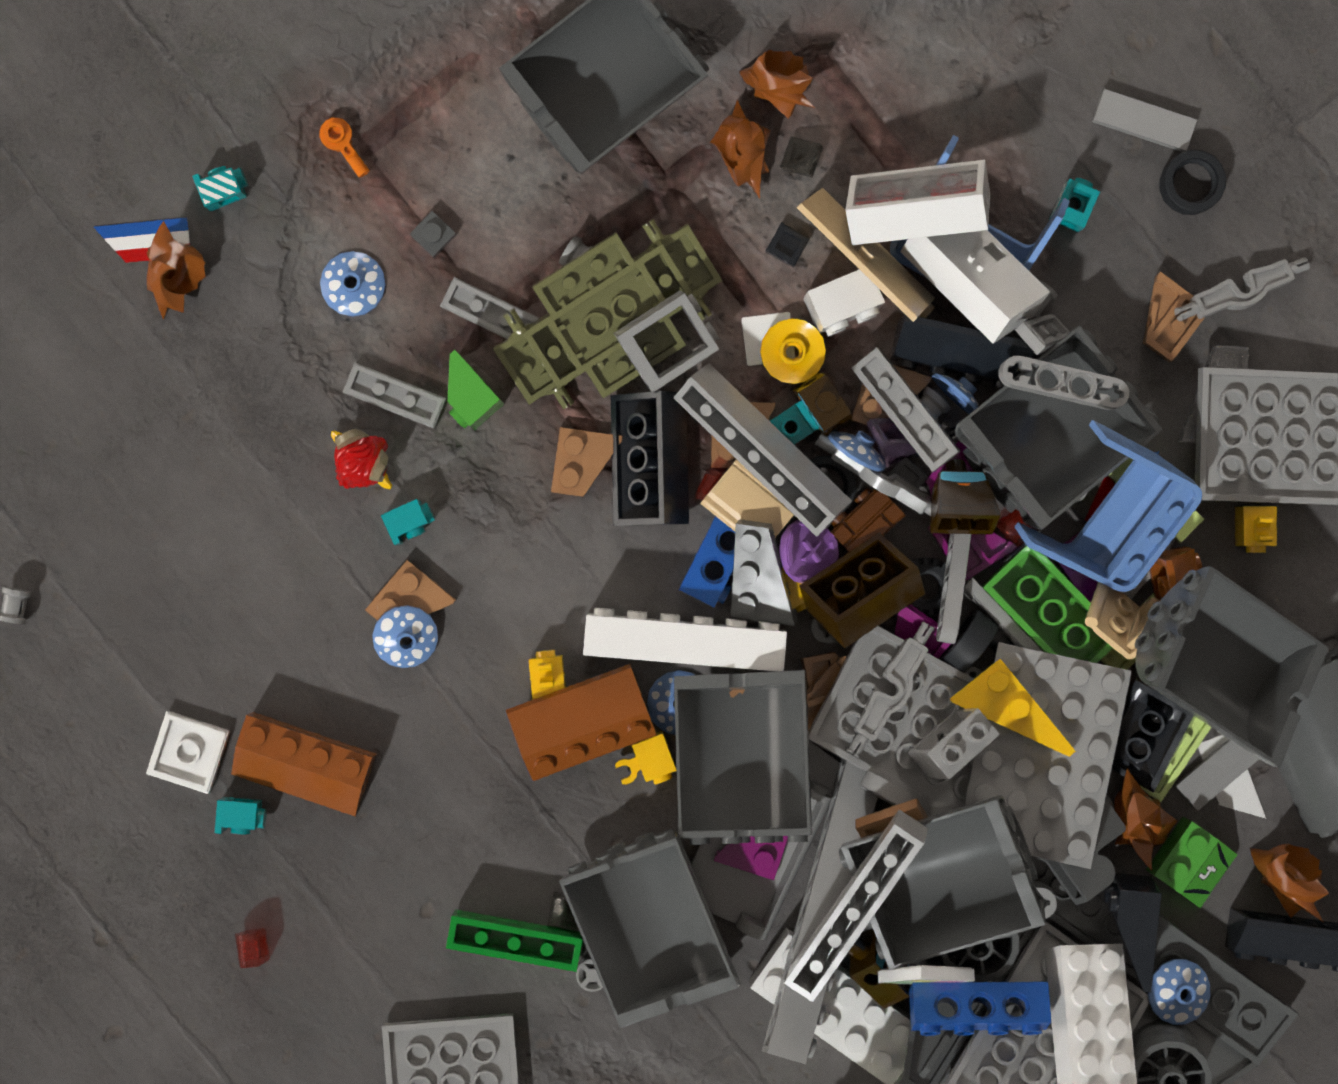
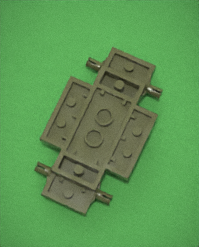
(595, 299)

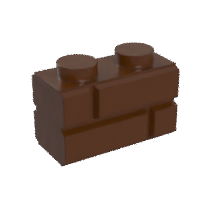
(872, 515)

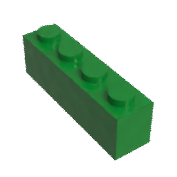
(514, 940)

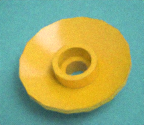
(801, 336)

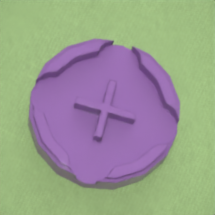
(804, 553)

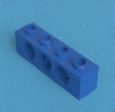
(695, 581)
(1030, 996)

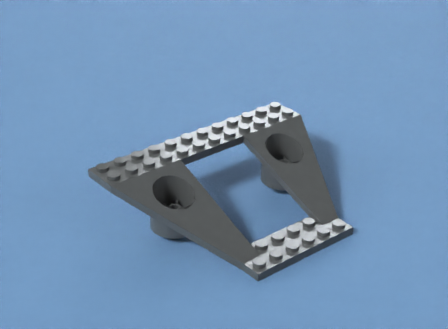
(1226, 1039)

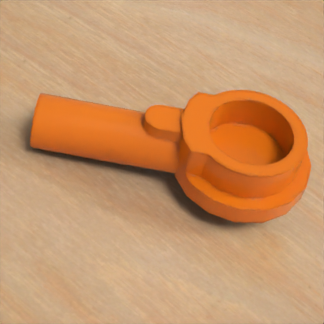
(337, 136)

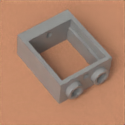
(638, 359)
(964, 736)

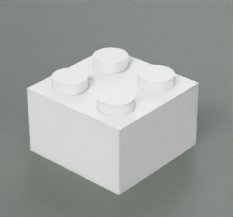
(843, 301)

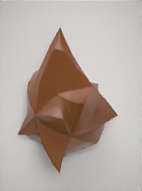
(779, 79)
(743, 148)
(172, 270)
(1144, 819)
(1292, 876)

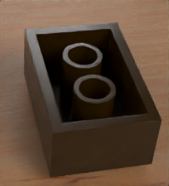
(862, 589)

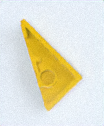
(1008, 703)

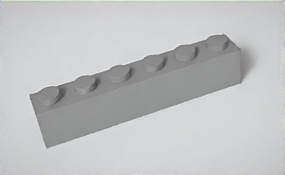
(762, 449)
(856, 905)

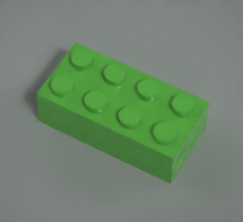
(1045, 606)

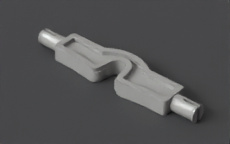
(1228, 296)
(889, 485)
(900, 674)

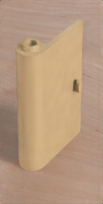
(870, 258)

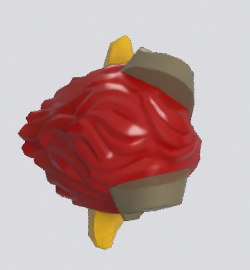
(360, 459)

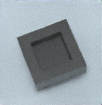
(433, 234)

